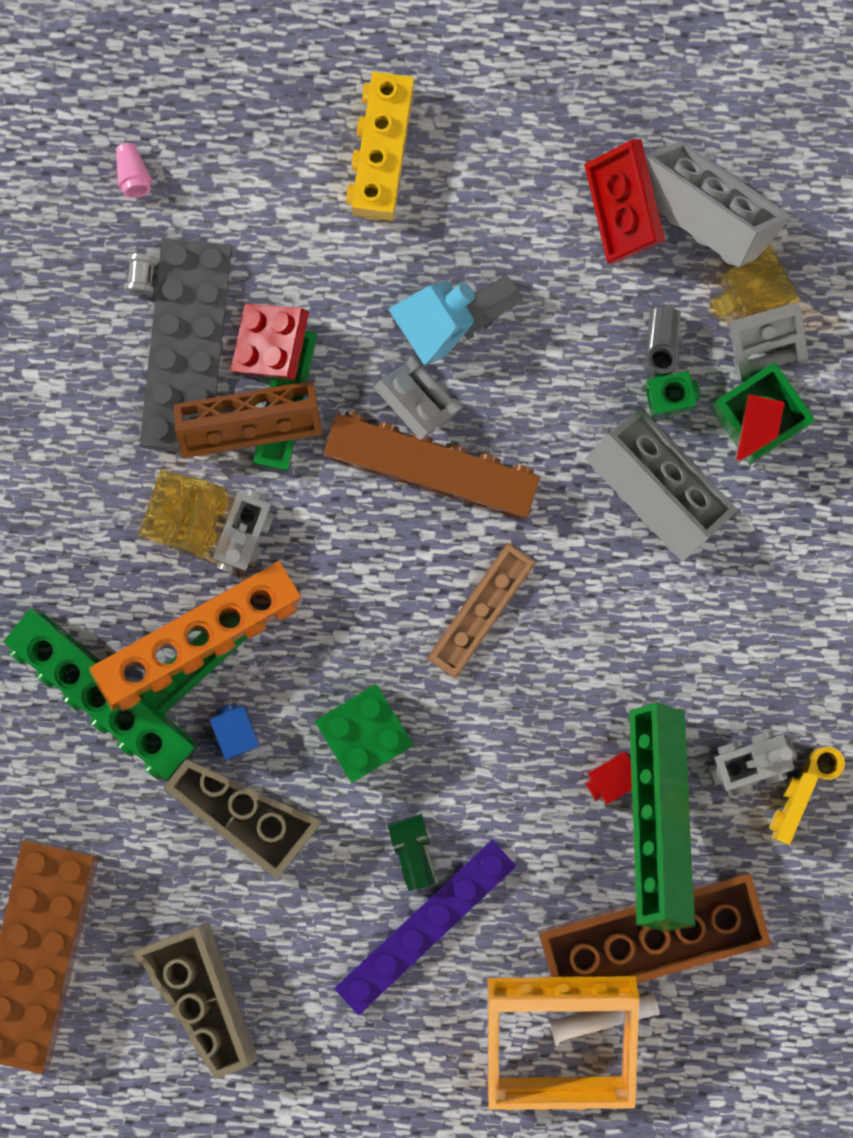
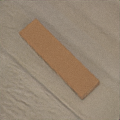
(481, 610)

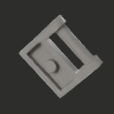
(766, 332)
(412, 403)

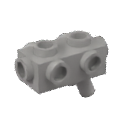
(237, 542)
(765, 758)

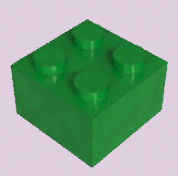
(768, 384)
(364, 733)

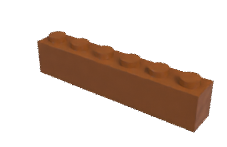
(432, 466)

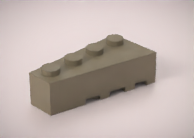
(239, 815)
(201, 997)

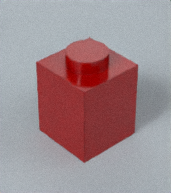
(610, 779)

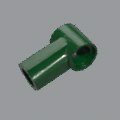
(411, 845)

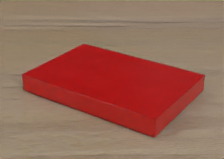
(624, 201)

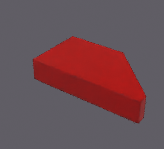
(759, 425)

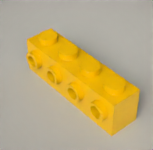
(382, 146)

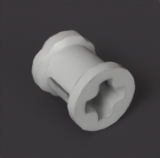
(140, 274)

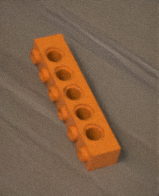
(270, 583)

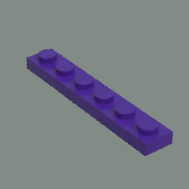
(425, 927)

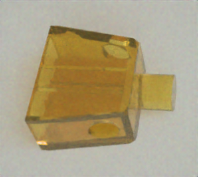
(754, 288)

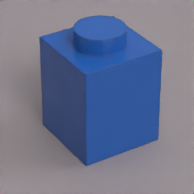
(234, 731)

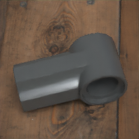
(492, 303)
(662, 340)

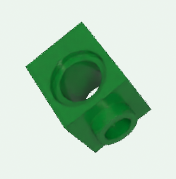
(660, 405)

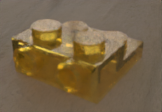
(184, 512)

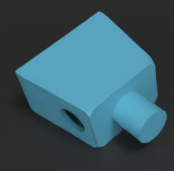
(435, 319)

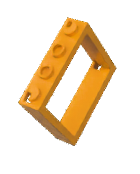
(558, 995)

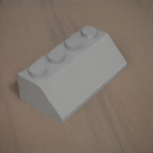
(713, 204)
(660, 484)

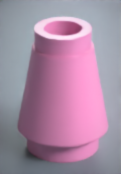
(132, 172)

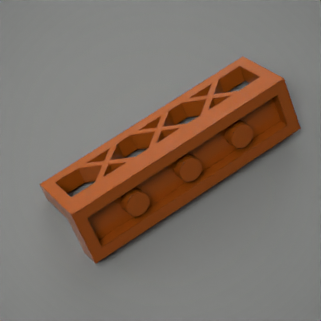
(247, 424)

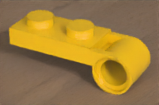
(799, 792)

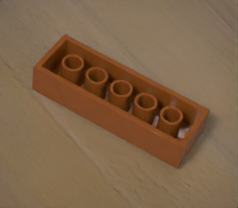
(614, 945)
(40, 948)

